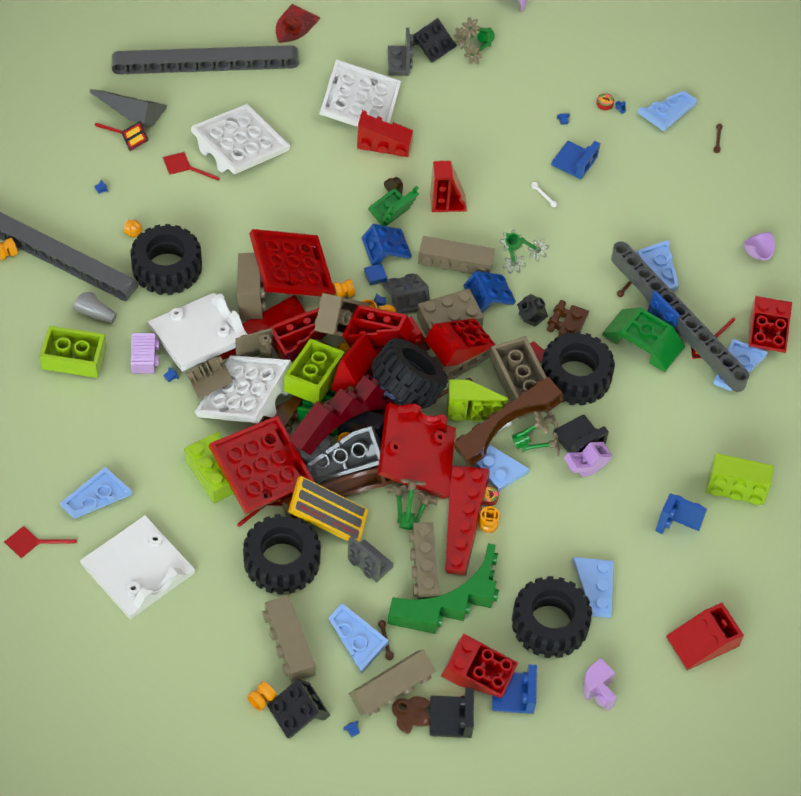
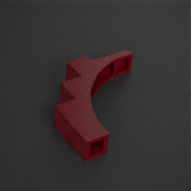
(325, 418)

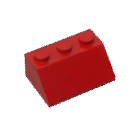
(355, 364)

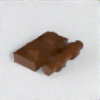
(573, 322)

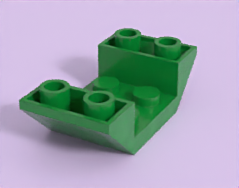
(648, 334)

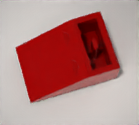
(769, 324)
(458, 341)
(706, 636)
(479, 667)

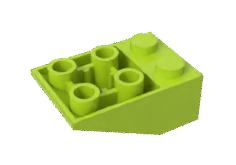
(472, 401)

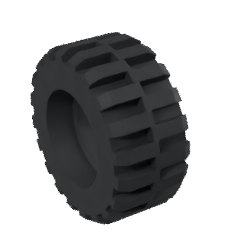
(161, 241)
(584, 350)
(409, 373)
(281, 576)
(545, 639)

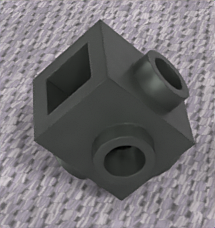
(532, 310)

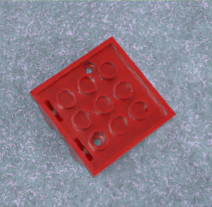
(291, 263)
(417, 448)
(259, 467)

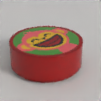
(605, 102)
(491, 496)

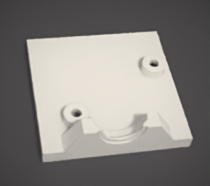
(352, 91)
(239, 139)
(198, 330)
(250, 394)
(137, 563)

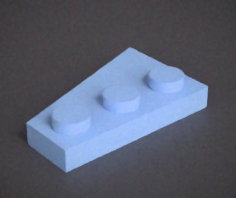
(668, 111)
(660, 261)
(746, 355)
(502, 468)
(96, 493)
(597, 584)
(357, 636)

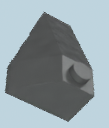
(132, 108)
(350, 454)

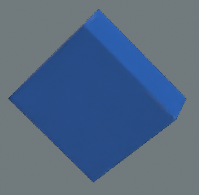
(375, 274)

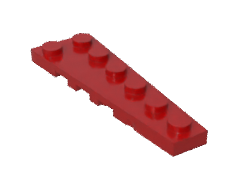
(283, 311)
(465, 505)

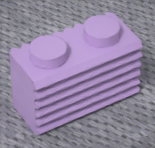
(143, 353)

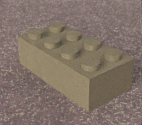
(516, 367)

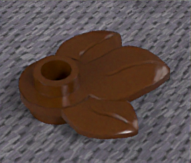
(414, 714)

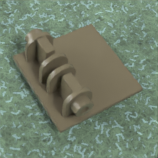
(255, 344)
(210, 378)

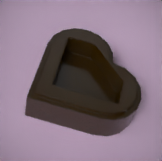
(392, 183)

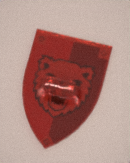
(294, 24)

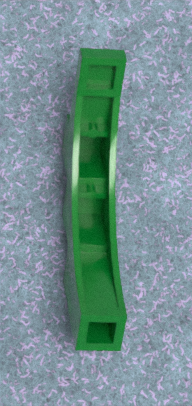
(428, 613)

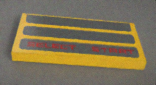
(327, 510)

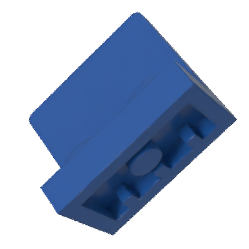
(576, 159)
(385, 241)
(488, 289)
(662, 309)
(680, 511)
(519, 694)

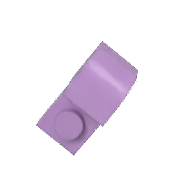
(590, 460)
(595, 684)

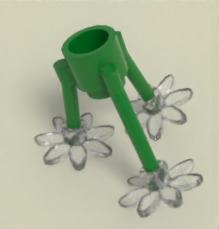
(514, 242)

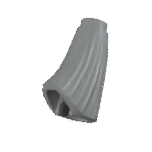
(90, 306)

